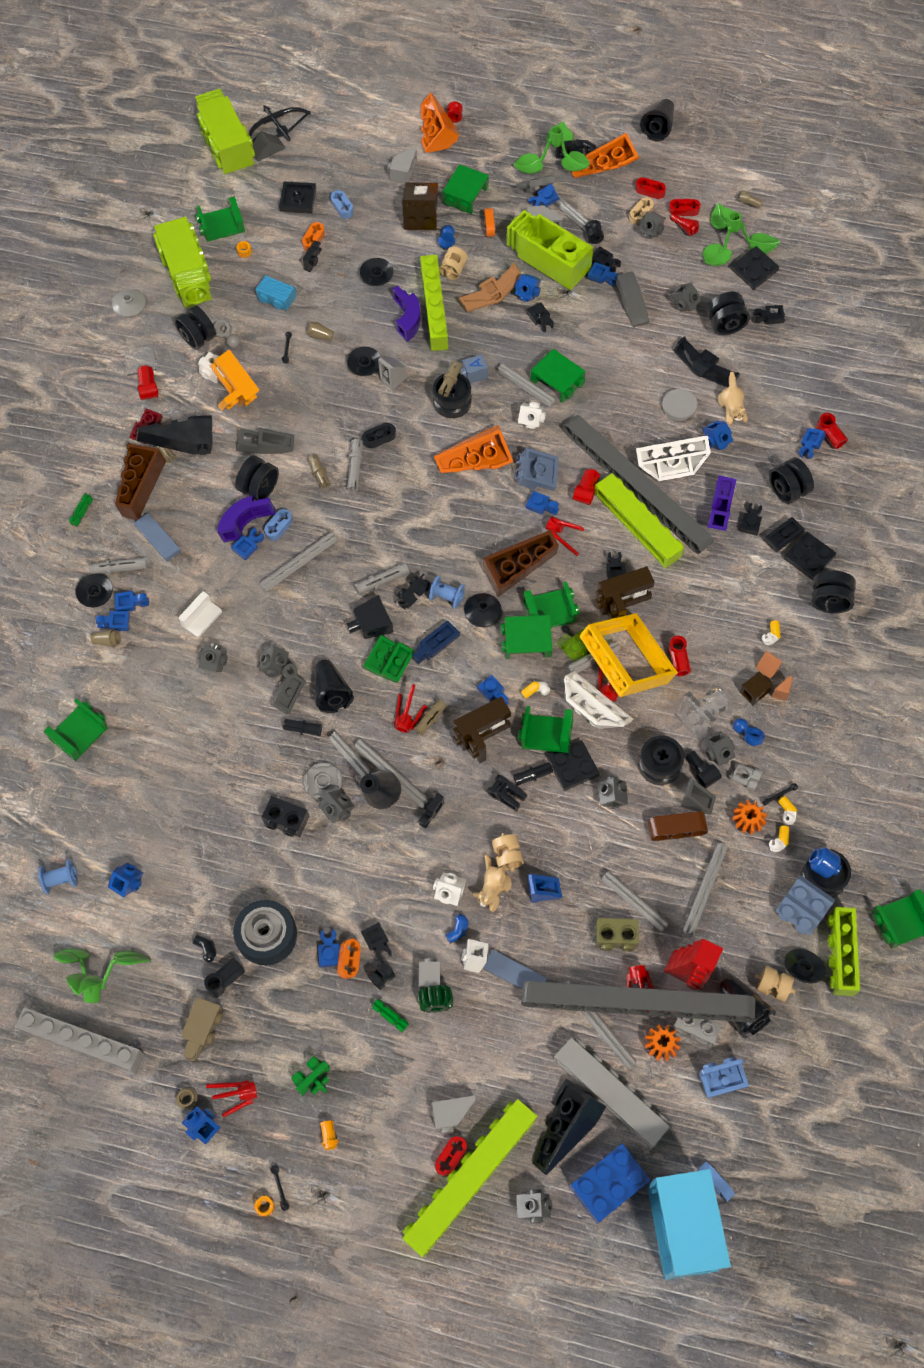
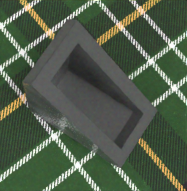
(266, 145)
(698, 798)

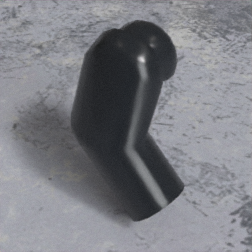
(588, 145)
(208, 948)

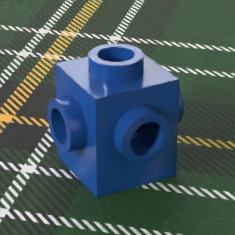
(528, 287)
(718, 434)
(125, 879)
(200, 1125)

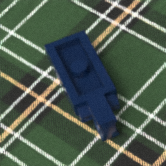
(436, 642)

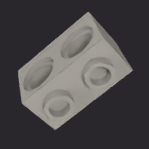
(698, 1030)

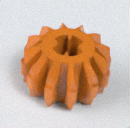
(757, 817)
(655, 1037)

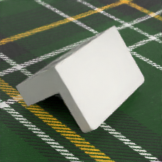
(199, 615)

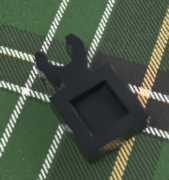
(577, 146)
(311, 256)
(605, 258)
(540, 314)
(772, 314)
(751, 521)
(615, 568)
(433, 807)
(375, 939)

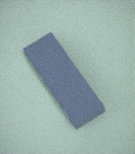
(157, 537)
(510, 970)

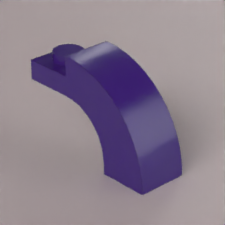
(410, 322)
(722, 503)
(240, 514)

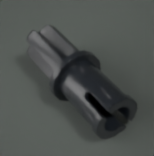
(302, 727)
(532, 774)

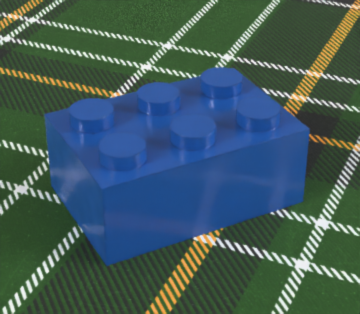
(609, 1183)

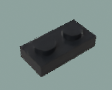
(784, 534)

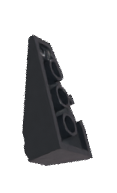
(571, 1120)

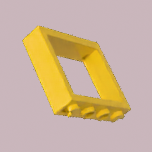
(611, 666)

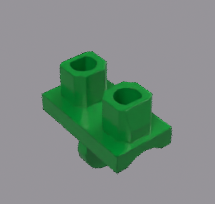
(319, 1070)

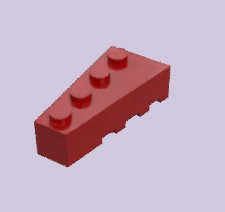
(694, 963)

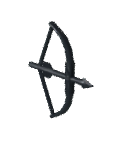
(272, 117)

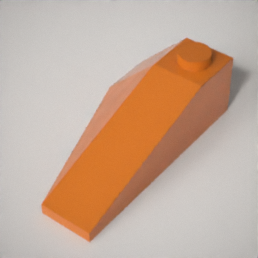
(437, 127)
(609, 156)
(478, 452)

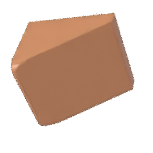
(769, 665)
(782, 691)

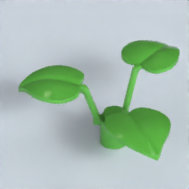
(558, 134)
(725, 217)
(92, 984)

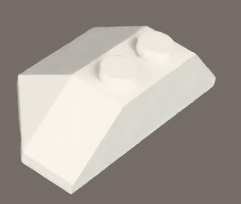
(674, 458)
(593, 704)

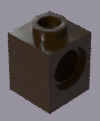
(756, 688)

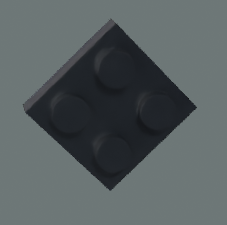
(297, 197)
(754, 267)
(809, 555)
(573, 767)

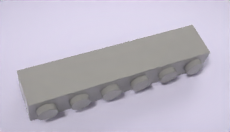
(79, 1040)
(618, 1097)

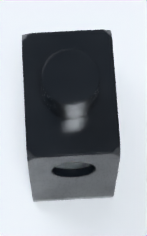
(371, 619)

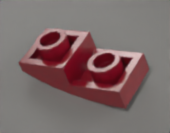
(148, 418)

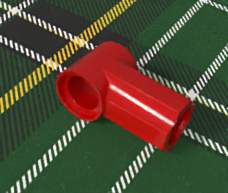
(147, 385)
(833, 432)
(586, 489)
(679, 657)

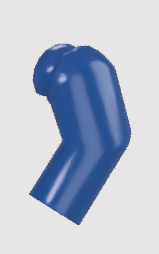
(460, 929)

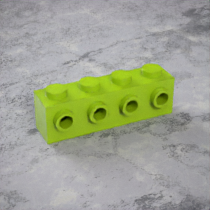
(844, 951)

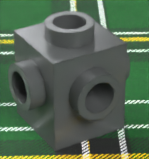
(652, 224)
(686, 297)
(212, 657)
(273, 661)
(719, 748)
(612, 793)
(336, 806)
(534, 1206)

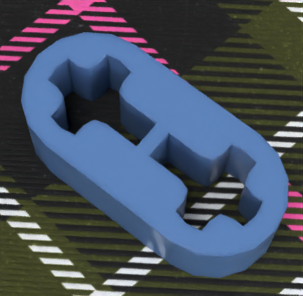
(345, 202)
(276, 523)
(720, 1184)

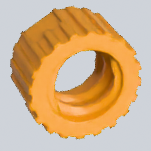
(243, 245)
(271, 1208)

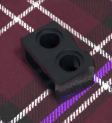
(288, 813)

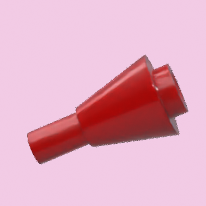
(688, 225)

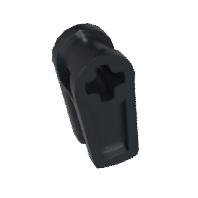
(499, 793)

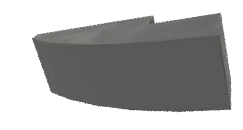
(632, 299)
(264, 442)

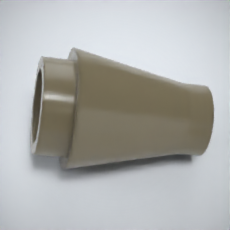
(319, 331)
(106, 638)

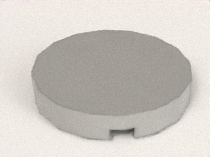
(679, 404)
(321, 780)

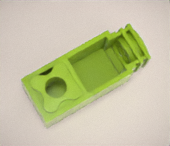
(223, 132)
(550, 248)
(184, 259)

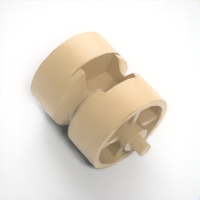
(453, 263)
(507, 850)
(778, 984)

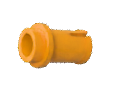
(328, 1134)

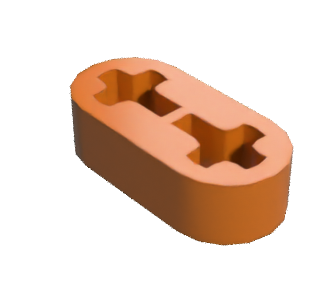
(489, 222)
(311, 235)
(349, 958)

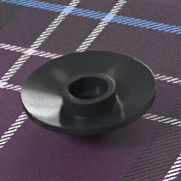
(376, 271)
(362, 356)
(89, 585)
(483, 617)
(804, 966)

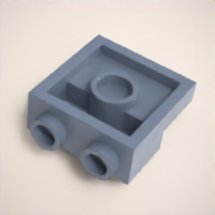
(537, 469)
(804, 906)

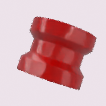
(455, 111)

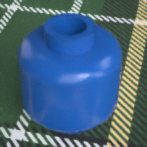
(825, 862)

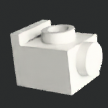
(475, 955)

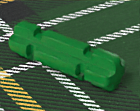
(80, 510)
(390, 1015)

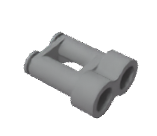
(753, 779)

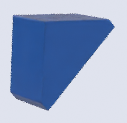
(543, 888)

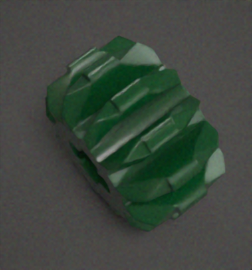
(435, 998)

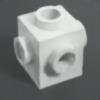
(204, 367)
(526, 418)
(449, 888)

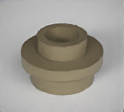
(180, 1098)

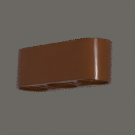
(677, 826)

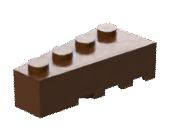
(139, 477)
(518, 561)

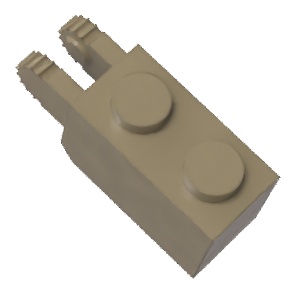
(201, 1027)

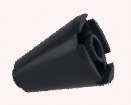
(658, 121)
(331, 688)
(380, 789)
(762, 1009)

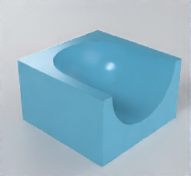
(688, 1224)

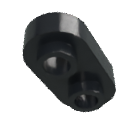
(378, 435)

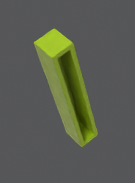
(434, 302)
(639, 520)

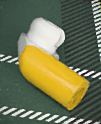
(774, 635)
(541, 687)
(790, 810)
(782, 841)

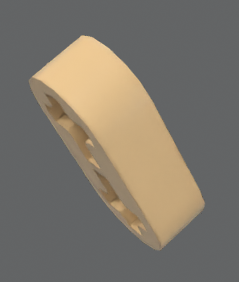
(638, 209)

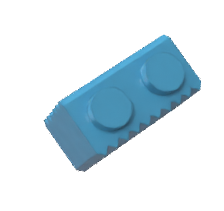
(276, 293)

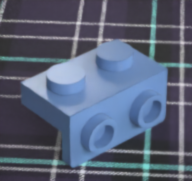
(723, 1077)

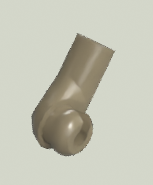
(746, 198)

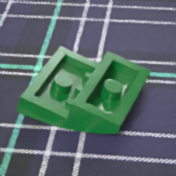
(388, 659)

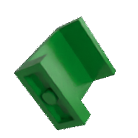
(464, 188)
(221, 222)
(559, 374)
(557, 604)
(527, 635)
(78, 730)
(546, 732)
(901, 920)

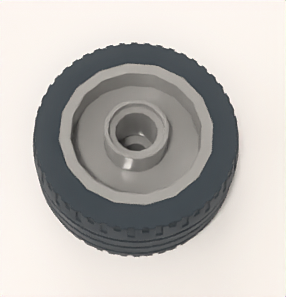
(256, 920)

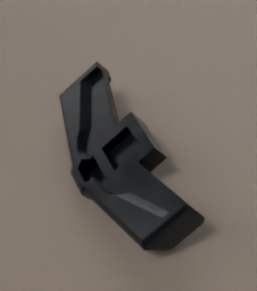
(703, 364)

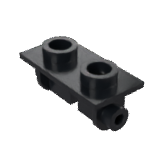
(407, 597)

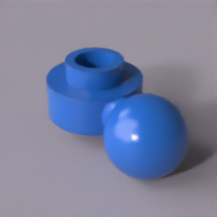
(446, 238)
(752, 735)

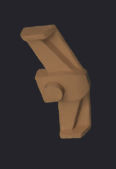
(491, 290)

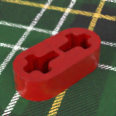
(650, 188)
(684, 207)
(455, 1160)

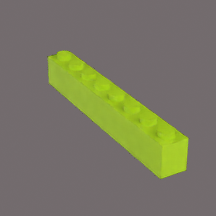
(469, 1179)

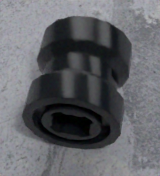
(594, 232)
(381, 975)

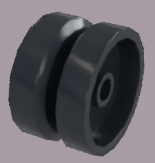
(728, 313)
(195, 327)
(457, 402)
(257, 478)
(791, 480)
(833, 592)
(661, 760)
(833, 885)

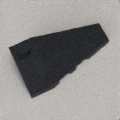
(187, 436)

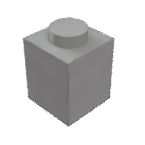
(429, 973)

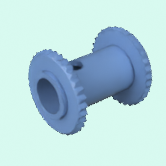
(447, 592)
(57, 876)

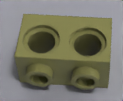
(616, 928)

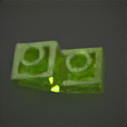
(575, 647)

